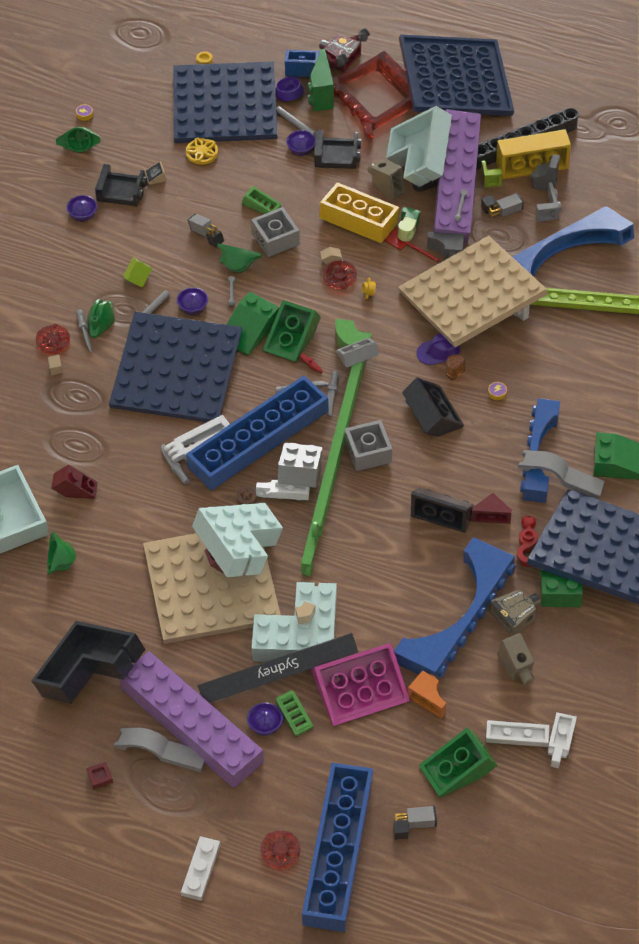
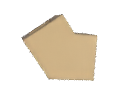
(330, 254)
(55, 365)
(305, 612)

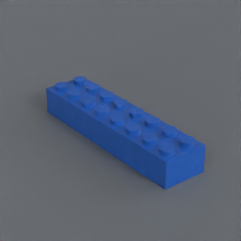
(257, 432)
(337, 847)

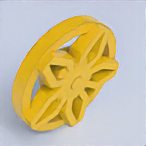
(201, 151)

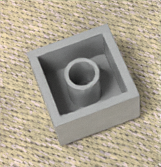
(275, 232)
(368, 445)
(300, 465)

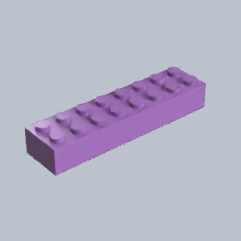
(458, 175)
(192, 719)

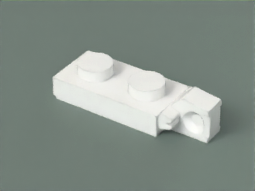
(282, 491)
(561, 738)

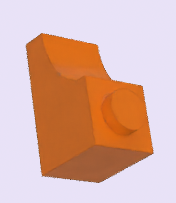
(425, 693)

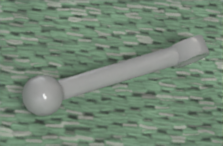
(463, 193)
(231, 280)

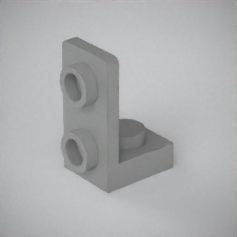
(550, 210)

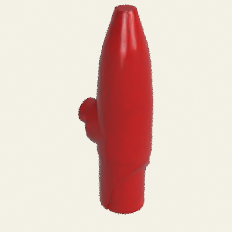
(310, 362)

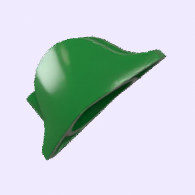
(78, 139)
(237, 258)
(100, 317)
(60, 554)

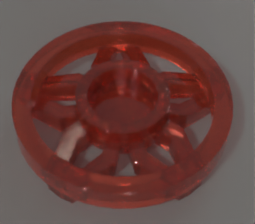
(339, 274)
(52, 339)
(280, 849)

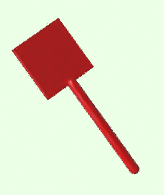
(393, 240)

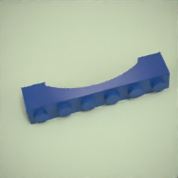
(546, 416)

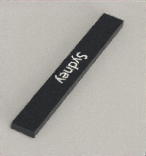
(278, 668)

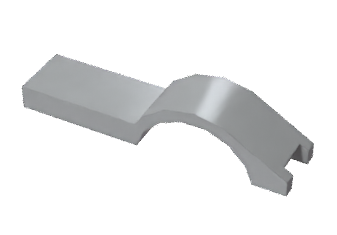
(568, 476)
(160, 746)

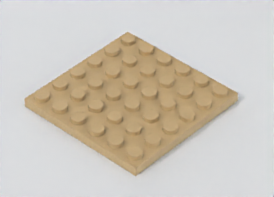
(472, 291)
(198, 599)

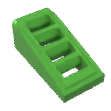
(258, 195)
(288, 701)

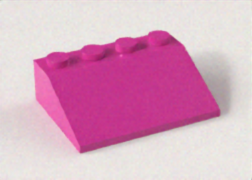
(360, 684)

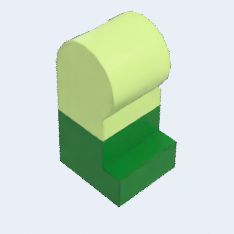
(409, 222)

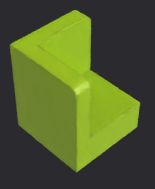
(491, 177)
(137, 272)

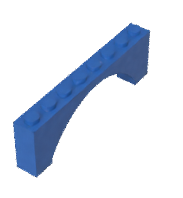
(598, 227)
(435, 652)

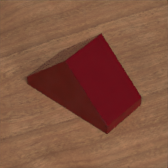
(492, 511)

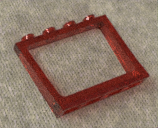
(391, 72)

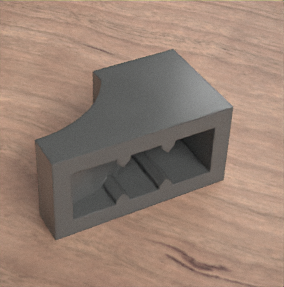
(545, 174)
(445, 243)

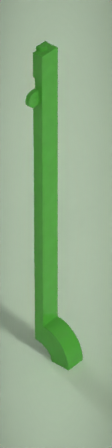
(345, 335)

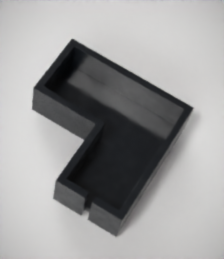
(83, 652)

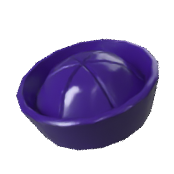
(288, 89)
(301, 142)
(82, 208)
(192, 301)
(265, 719)

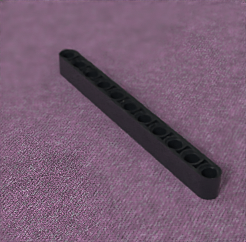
(487, 150)

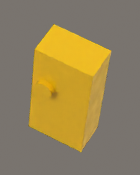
(522, 154)
(359, 212)

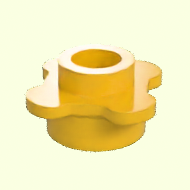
(368, 288)

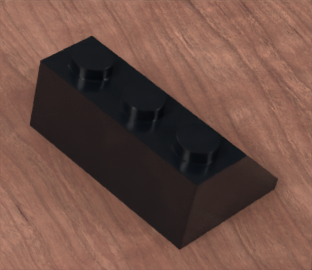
(432, 408)
(441, 509)

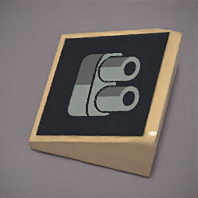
(155, 174)

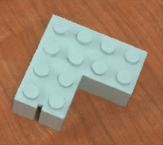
(421, 145)
(19, 512)
(237, 536)
(283, 635)

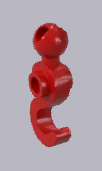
(527, 539)

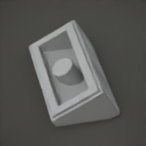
(358, 352)

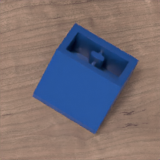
(300, 62)

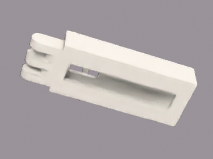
(198, 435)

